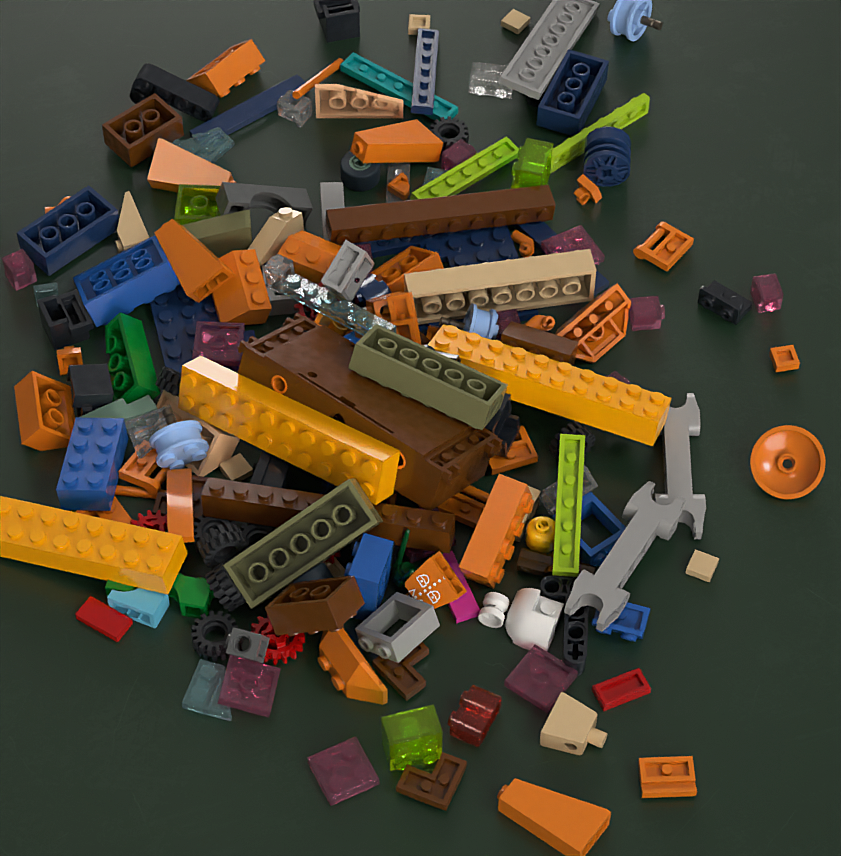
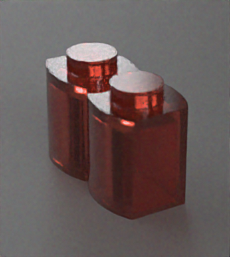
(474, 715)

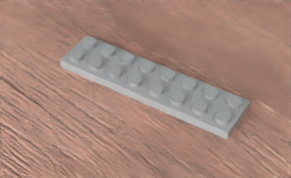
(546, 46)

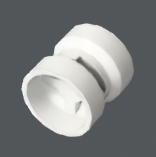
(493, 611)

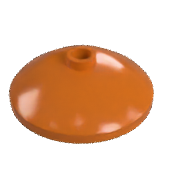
(789, 444)

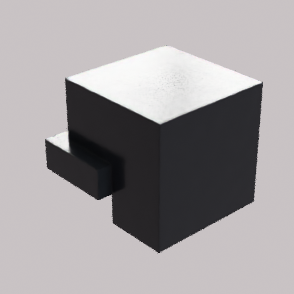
(338, 18)
(65, 319)
(90, 387)
(505, 425)
(272, 472)

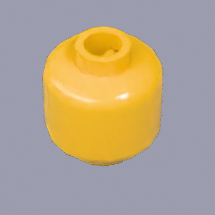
(540, 534)

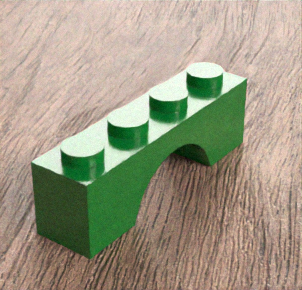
(190, 593)

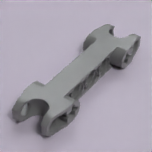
(675, 434)
(605, 587)

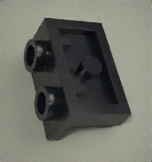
(724, 302)

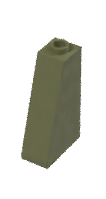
(224, 232)

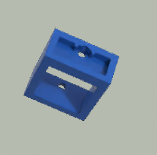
(594, 506)

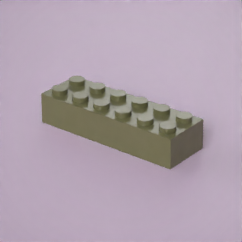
(428, 376)
(303, 542)

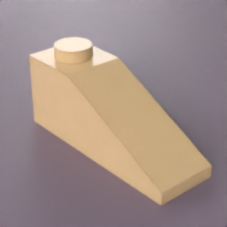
(130, 226)
(275, 233)

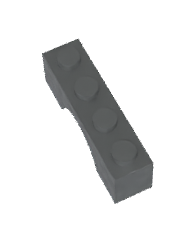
(240, 197)

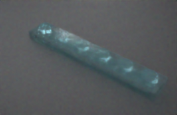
(331, 305)

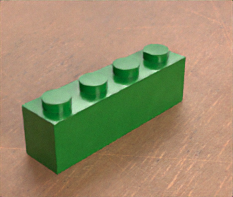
(129, 360)

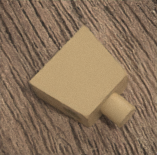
(571, 727)

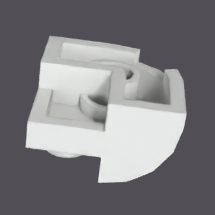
(532, 619)

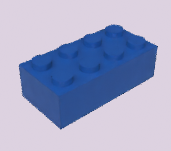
(92, 464)

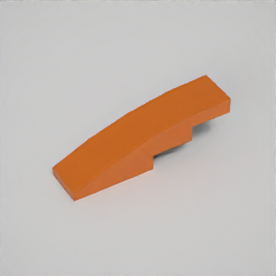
(404, 315)
(180, 503)

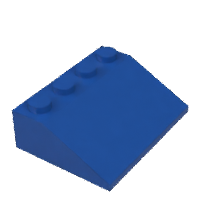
(126, 281)

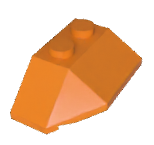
(598, 324)
(350, 669)

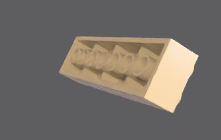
(503, 285)

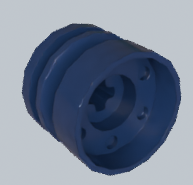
(607, 156)

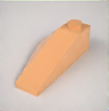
(349, 102)
(220, 442)

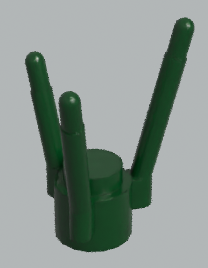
(402, 570)

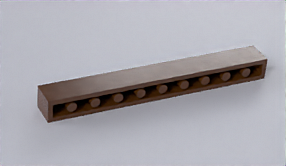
(440, 214)
(277, 505)

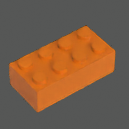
(497, 531)

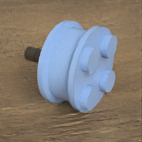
(632, 18)
(477, 322)
(178, 442)

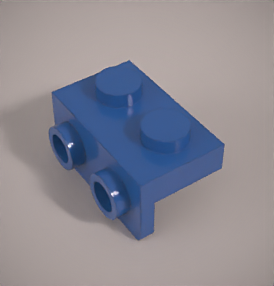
(630, 622)

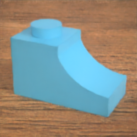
(140, 605)

